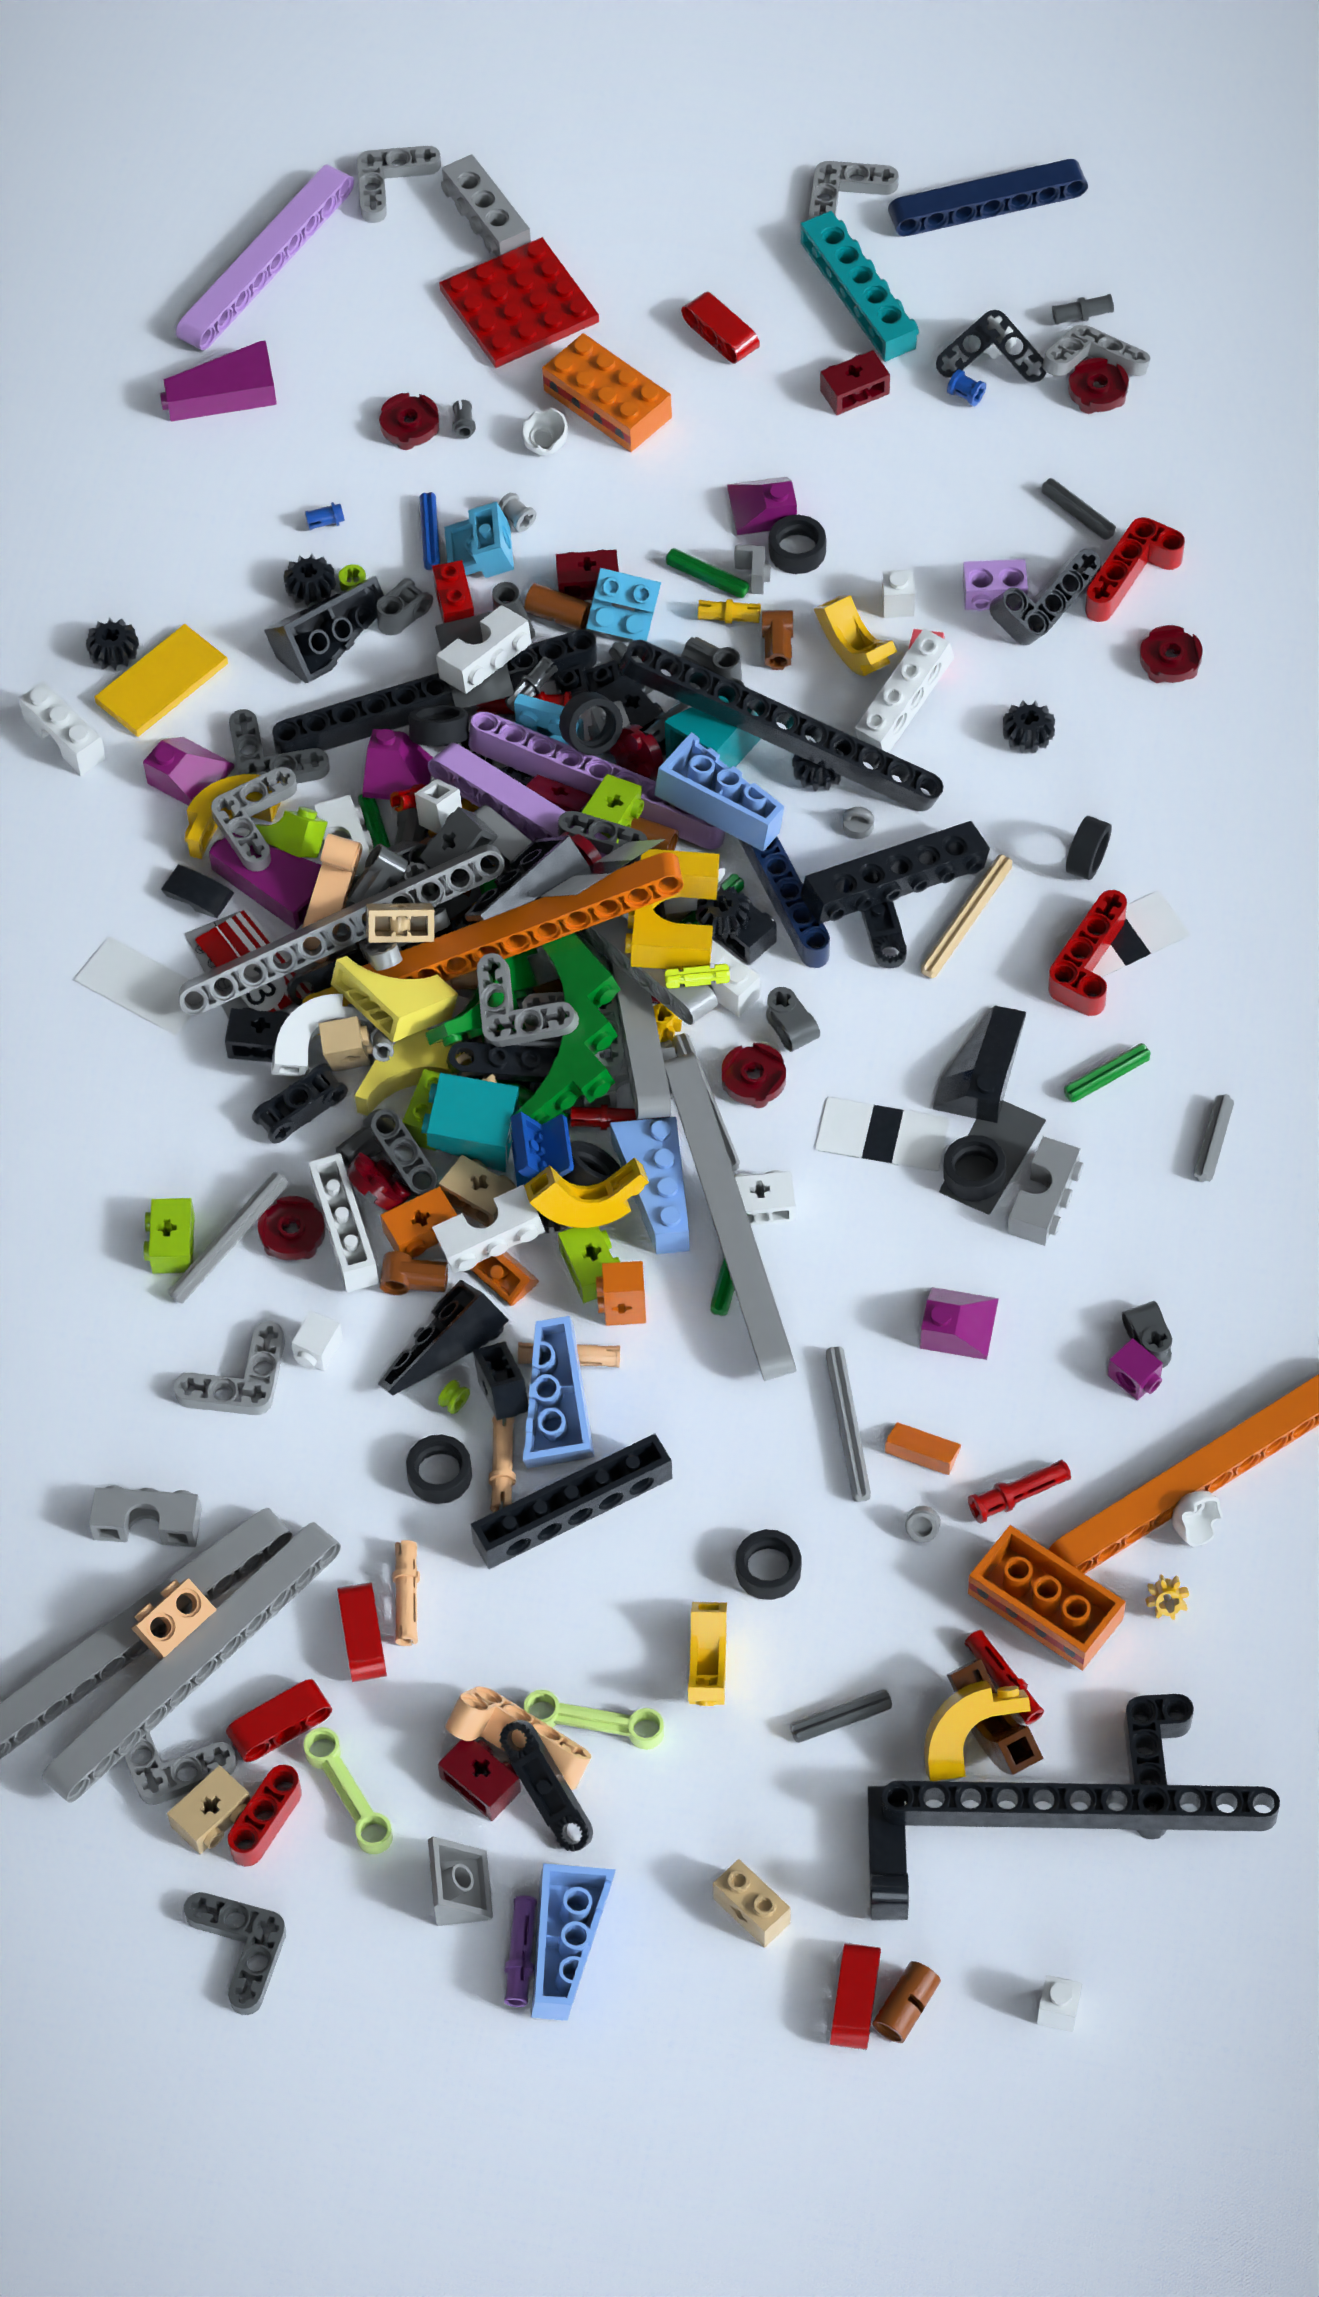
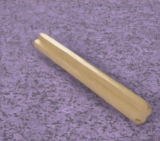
(966, 916)

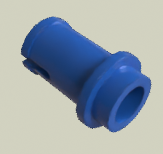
(325, 516)

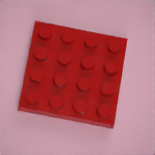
(519, 302)

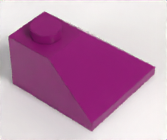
(761, 503)
(393, 764)
(184, 768)
(958, 1323)

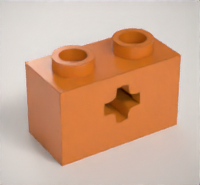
(411, 1223)
(622, 1293)

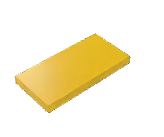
(161, 680)

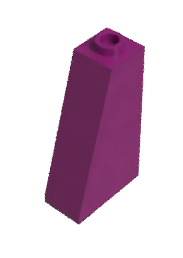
(222, 385)
(280, 888)

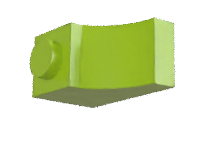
(296, 833)

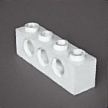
(905, 691)
(343, 1222)

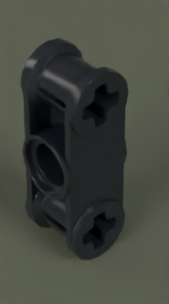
(287, 1116)

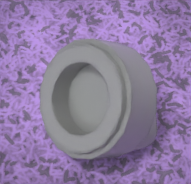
(858, 822)
(922, 1524)

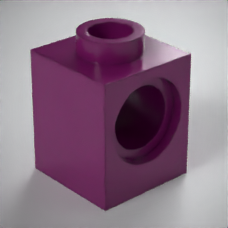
(1135, 1369)

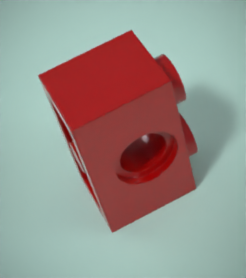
(452, 591)

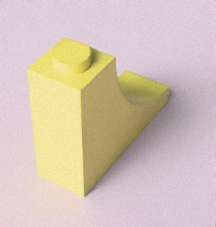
(394, 1004)
(402, 1070)

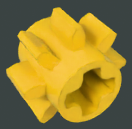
(666, 1022)
(1171, 1606)

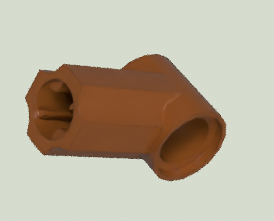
(777, 633)
(404, 1273)

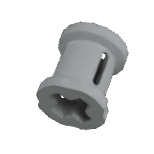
(517, 512)

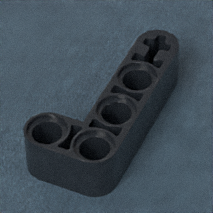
(1034, 612)
(1150, 1735)
(886, 1861)

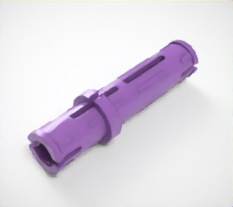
(519, 1963)

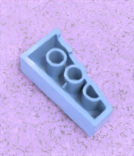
(718, 794)
(663, 1198)
(557, 1407)
(567, 1922)

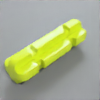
(697, 976)

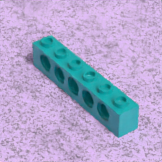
(859, 286)

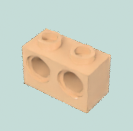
(177, 1623)

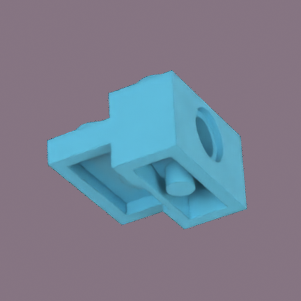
(481, 541)
(625, 591)
(542, 717)

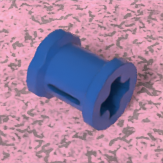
(966, 387)

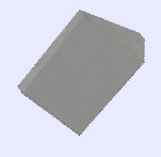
(459, 1882)

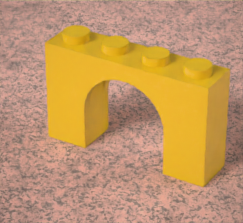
(671, 944)

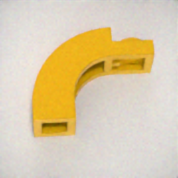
(851, 638)
(200, 816)
(586, 1205)
(708, 1653)
(957, 1717)

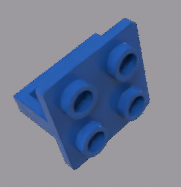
(540, 1145)

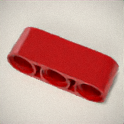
(720, 327)
(362, 1632)
(279, 1720)
(264, 1831)
(855, 1996)

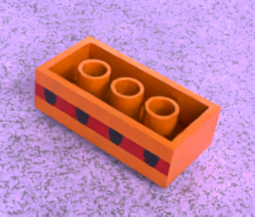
(607, 392)
(1046, 1597)

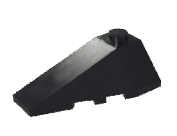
(320, 634)
(533, 873)
(980, 1073)
(461, 1324)

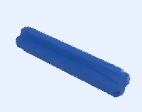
(429, 529)

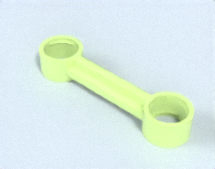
(598, 1719)
(348, 1790)

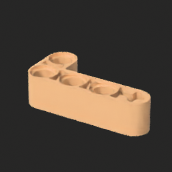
(334, 882)
(485, 1714)

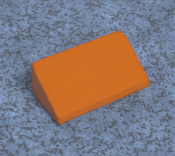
(506, 1277)
(922, 1448)

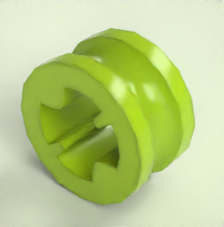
(351, 571)
(453, 1396)

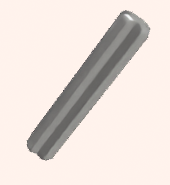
(1214, 1138)

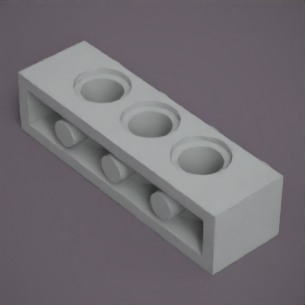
(484, 206)

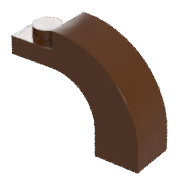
(1001, 1737)

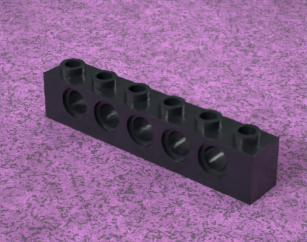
(894, 872)
(571, 1501)

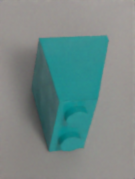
(722, 737)
(472, 1119)

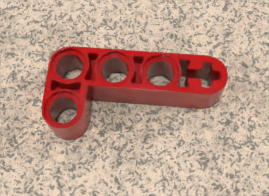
(1141, 543)
(1091, 947)

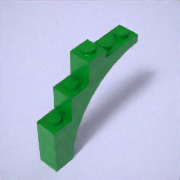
(469, 1021)
(576, 1068)

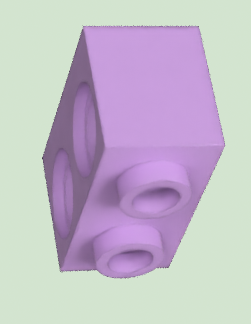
(989, 579)

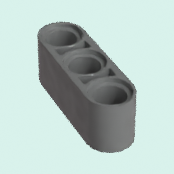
(399, 1137)

